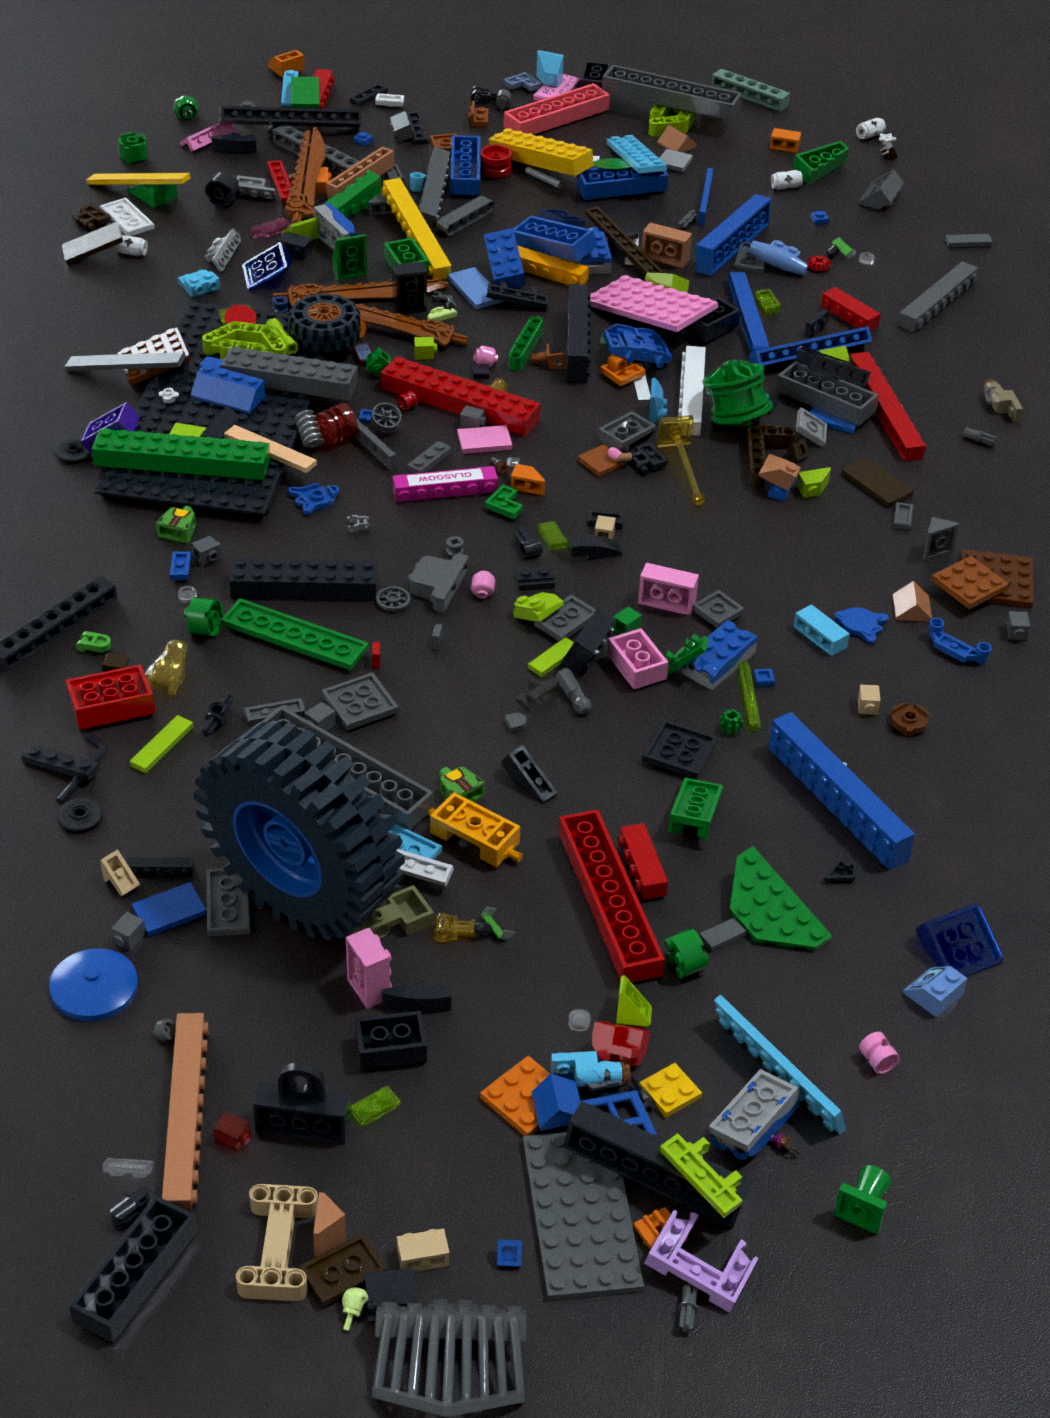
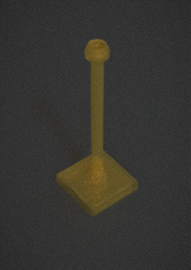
(678, 432)

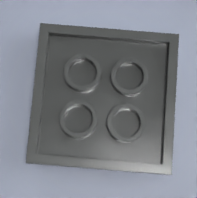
(360, 701)

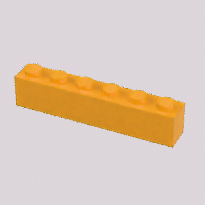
(553, 267)

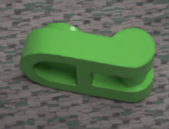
(93, 642)

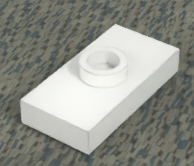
(389, 100)

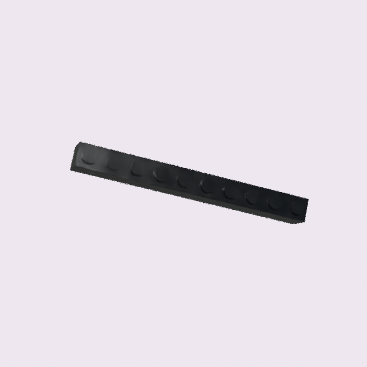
(290, 116)

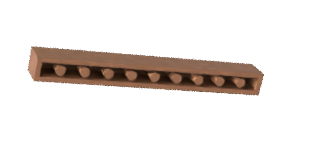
(184, 1111)

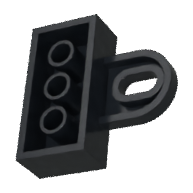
(302, 1109)

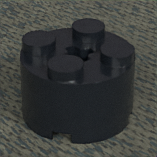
(222, 189)

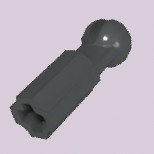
(573, 691)

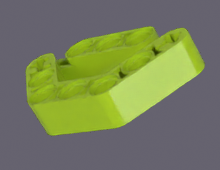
(660, 119)
(244, 336)

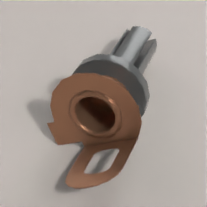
(500, 465)

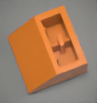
(288, 61)

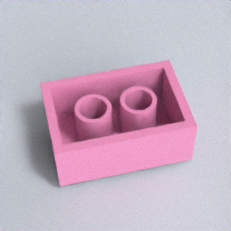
(668, 589)
(637, 658)
(367, 966)

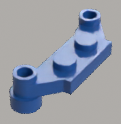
(955, 647)

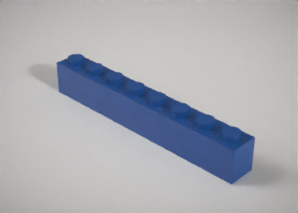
(788, 352)

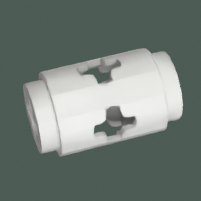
(870, 128)
(778, 179)
(132, 246)

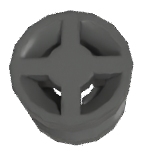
(454, 545)

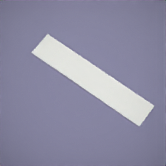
(642, 387)

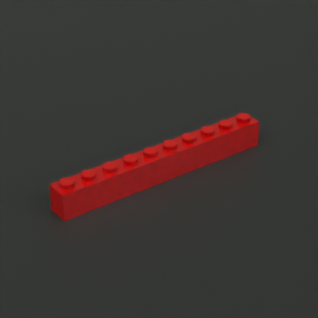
(890, 411)

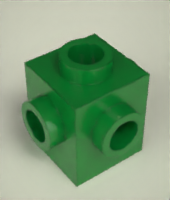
(377, 361)

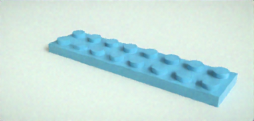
(636, 154)
(775, 1061)

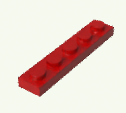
(280, 179)

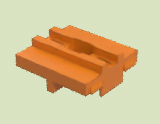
(651, 1224)

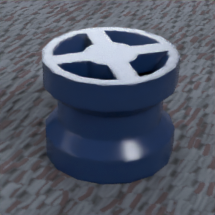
(280, 304)

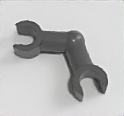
(449, 298)

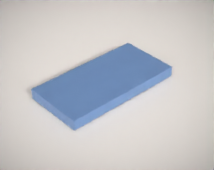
(472, 287)

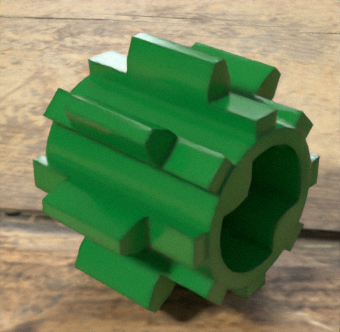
(731, 722)

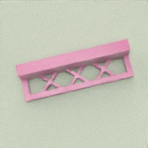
(203, 137)

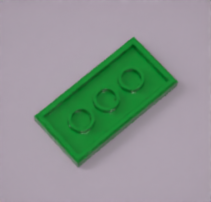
(305, 92)

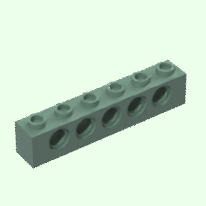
(751, 89)

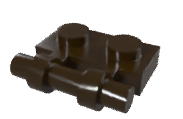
(93, 216)

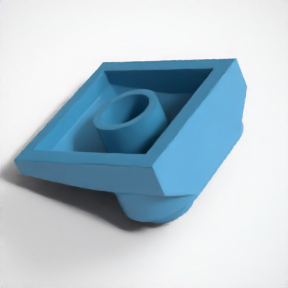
(657, 402)

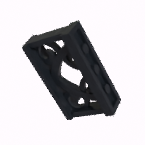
(832, 366)

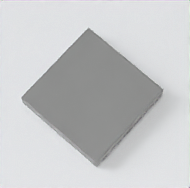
(676, 160)
(811, 427)

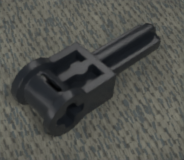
(484, 95)

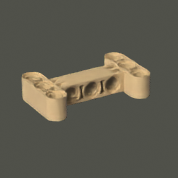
(277, 1243)

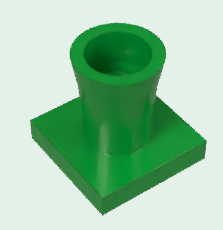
(864, 1203)

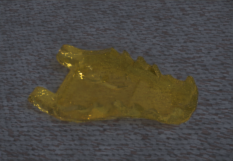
(169, 666)

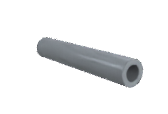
(539, 175)

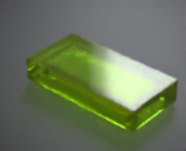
(552, 535)

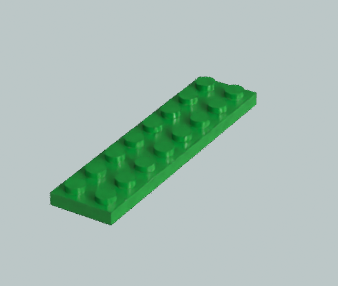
(295, 634)

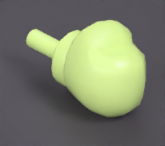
(353, 1301)

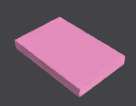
(484, 439)

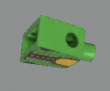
(177, 524)
(462, 783)

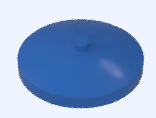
(93, 984)

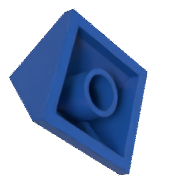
(555, 1101)

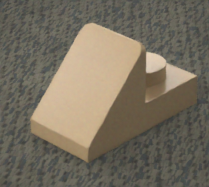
(118, 872)

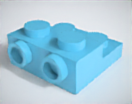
(199, 282)

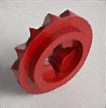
(819, 263)

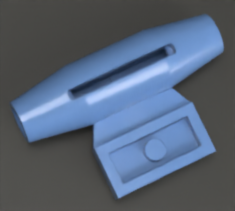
(779, 255)

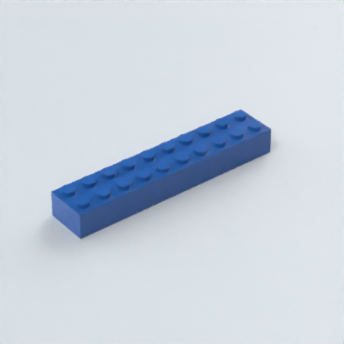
(841, 791)

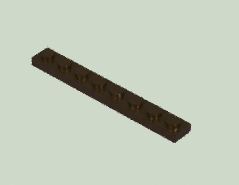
(622, 241)

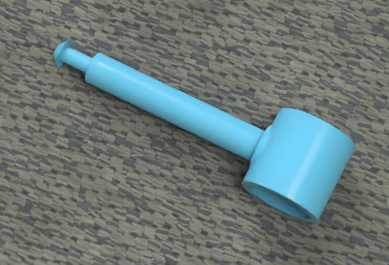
(417, 181)

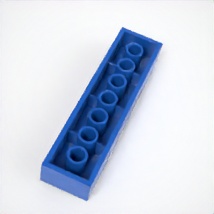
(725, 239)

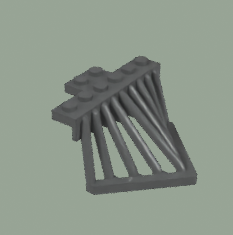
(449, 1323)

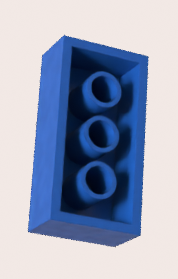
(504, 258)

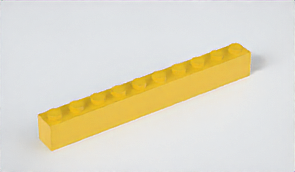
(416, 227)

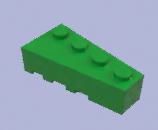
(357, 196)

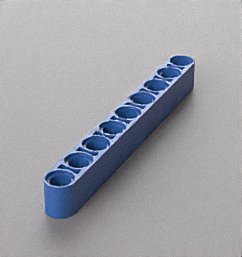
(749, 314)

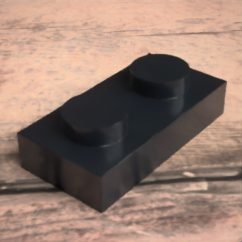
(816, 323)

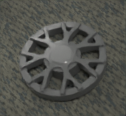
(393, 598)

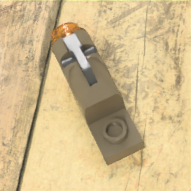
(1002, 400)

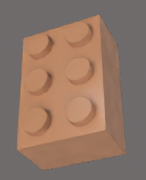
(666, 244)

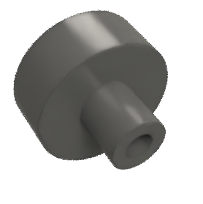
(165, 1030)

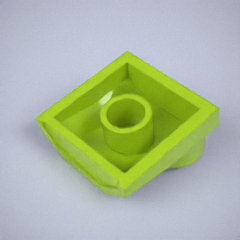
(537, 606)

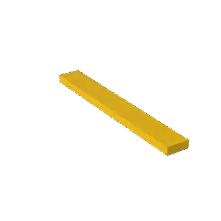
(138, 178)

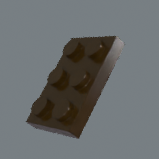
(341, 1269)

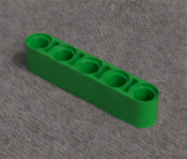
(525, 343)

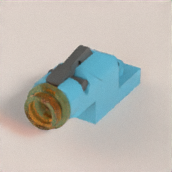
(590, 1072)

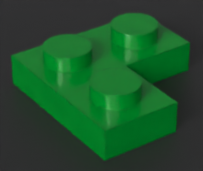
(502, 502)

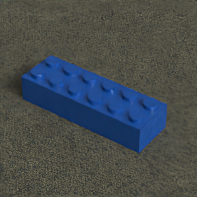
(465, 165)
(606, 183)
(555, 238)

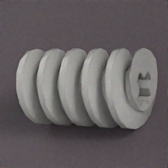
(308, 430)

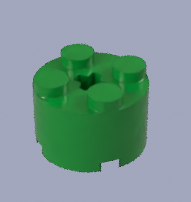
(133, 147)
(203, 616)
(686, 953)

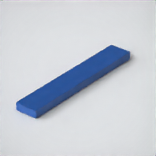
(705, 198)

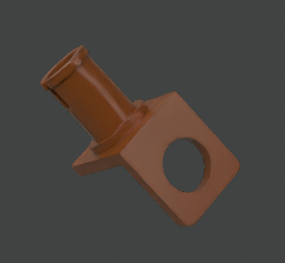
(548, 357)

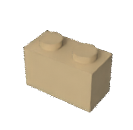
(423, 1250)

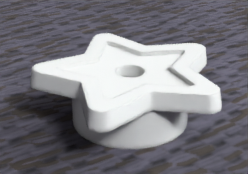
(885, 137)

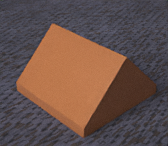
(675, 140)
(912, 604)
(329, 1226)

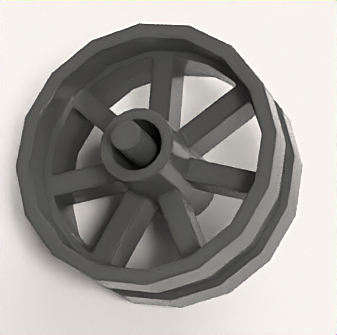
(386, 418)

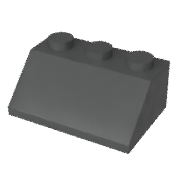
(882, 191)

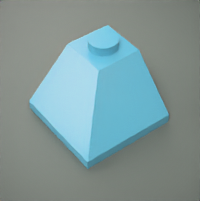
(549, 68)

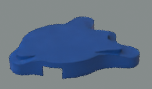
(314, 497)
(862, 622)

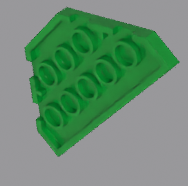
(770, 908)

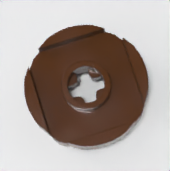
(909, 726)

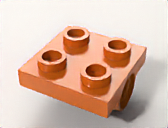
(620, 371)

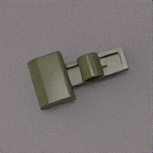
(402, 908)

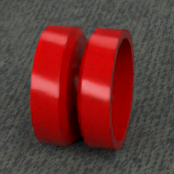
(496, 161)

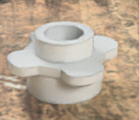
(168, 395)

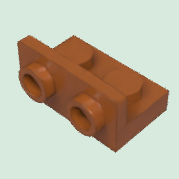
(478, 116)

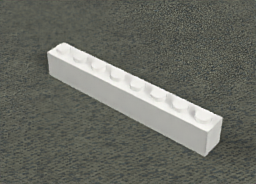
(691, 385)

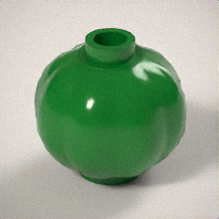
(187, 106)

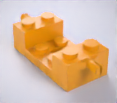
(493, 835)

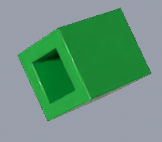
(627, 621)

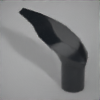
(646, 1099)

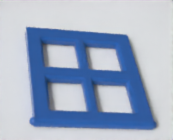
(642, 1119)

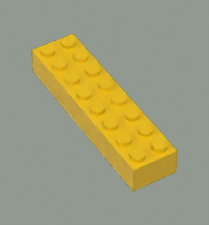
(545, 152)

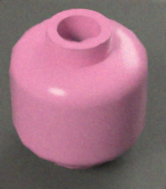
(485, 355)
(483, 583)

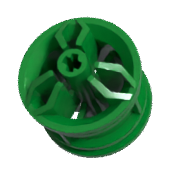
(737, 393)

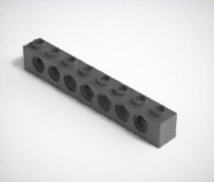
(291, 140)

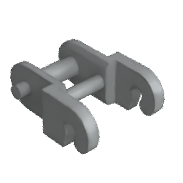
(361, 523)

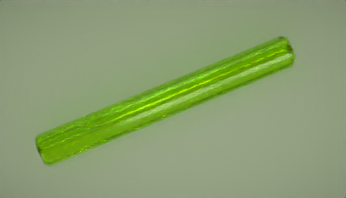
(749, 695)

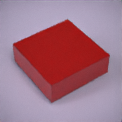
(376, 655)

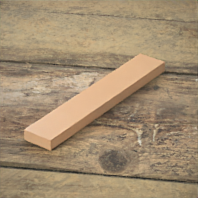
(277, 451)

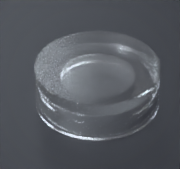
(866, 258)
(186, 593)
(579, 1019)

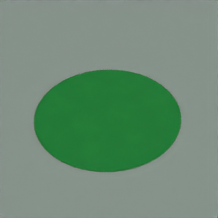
(611, 163)

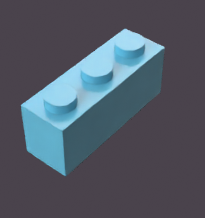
(821, 630)

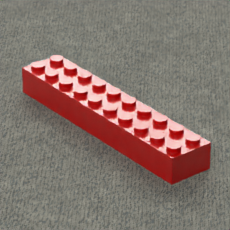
(454, 393)
(611, 896)

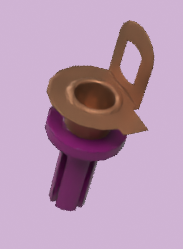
(782, 1141)

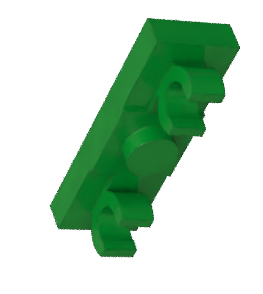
(686, 654)

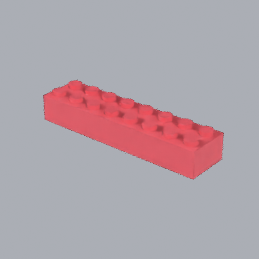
(558, 110)

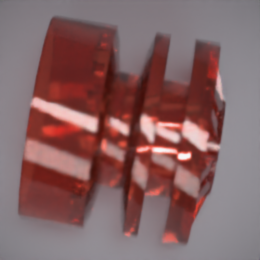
(337, 423)

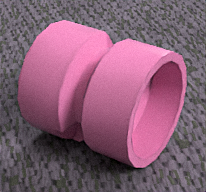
(879, 1052)

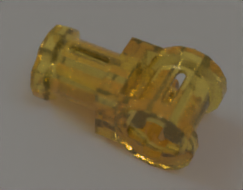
(452, 927)

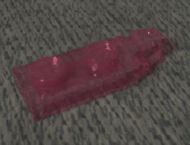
(269, 228)

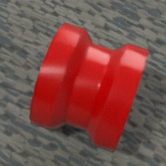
(407, 400)

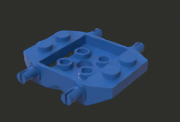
(641, 344)

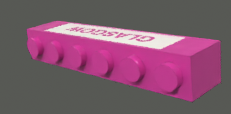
(445, 483)

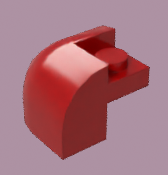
(620, 1042)

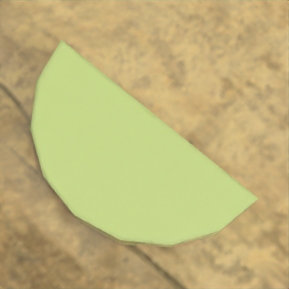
(440, 314)

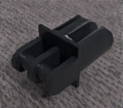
(129, 1207)

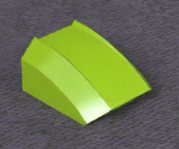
(668, 281)

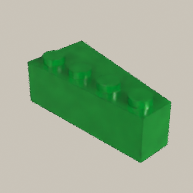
(820, 161)

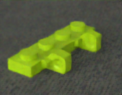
(689, 1162)

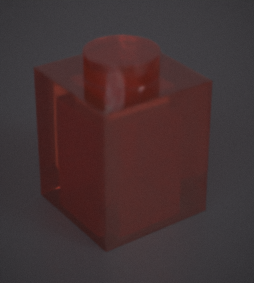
(232, 1131)

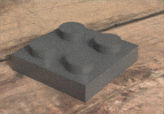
(718, 608)

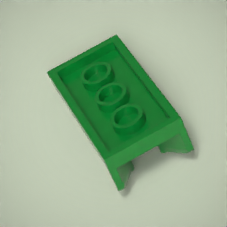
(695, 806)

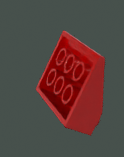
(110, 696)

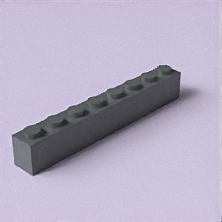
(434, 185)
(937, 296)

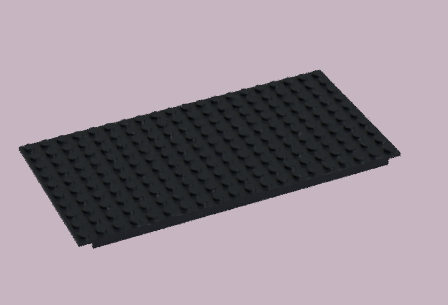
(270, 419)

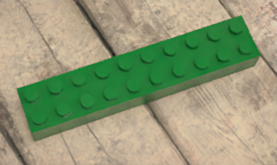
(181, 454)

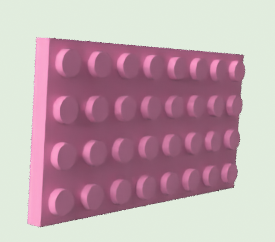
(651, 303)

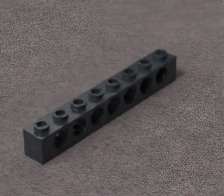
(55, 622)

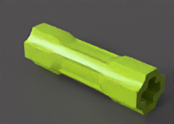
(291, 344)

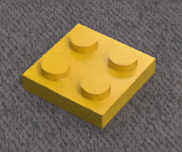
(671, 1090)

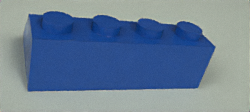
(228, 388)

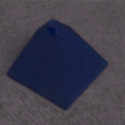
(266, 265)
(960, 940)

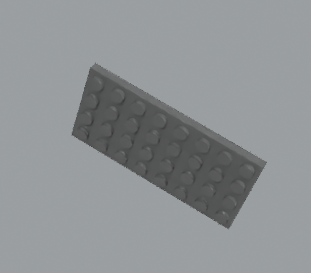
(580, 1222)

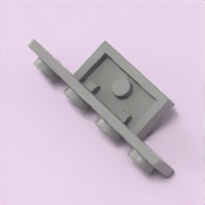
(255, 187)
(223, 249)

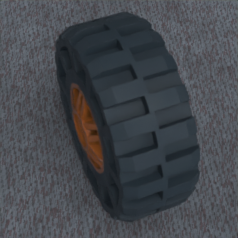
(324, 323)

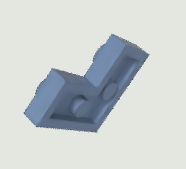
(524, 80)

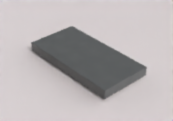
(226, 904)

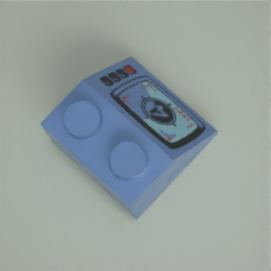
(937, 989)

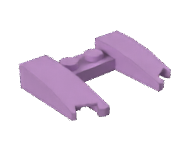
(722, 1286)

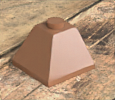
(779, 471)

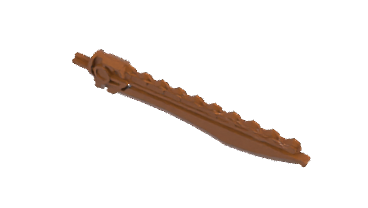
(296, 202)
(358, 291)
(442, 333)

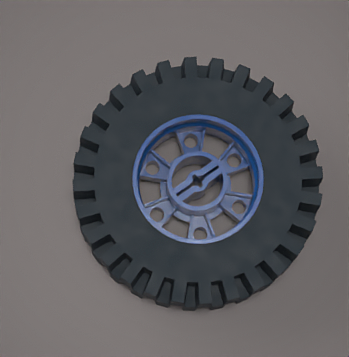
(299, 829)

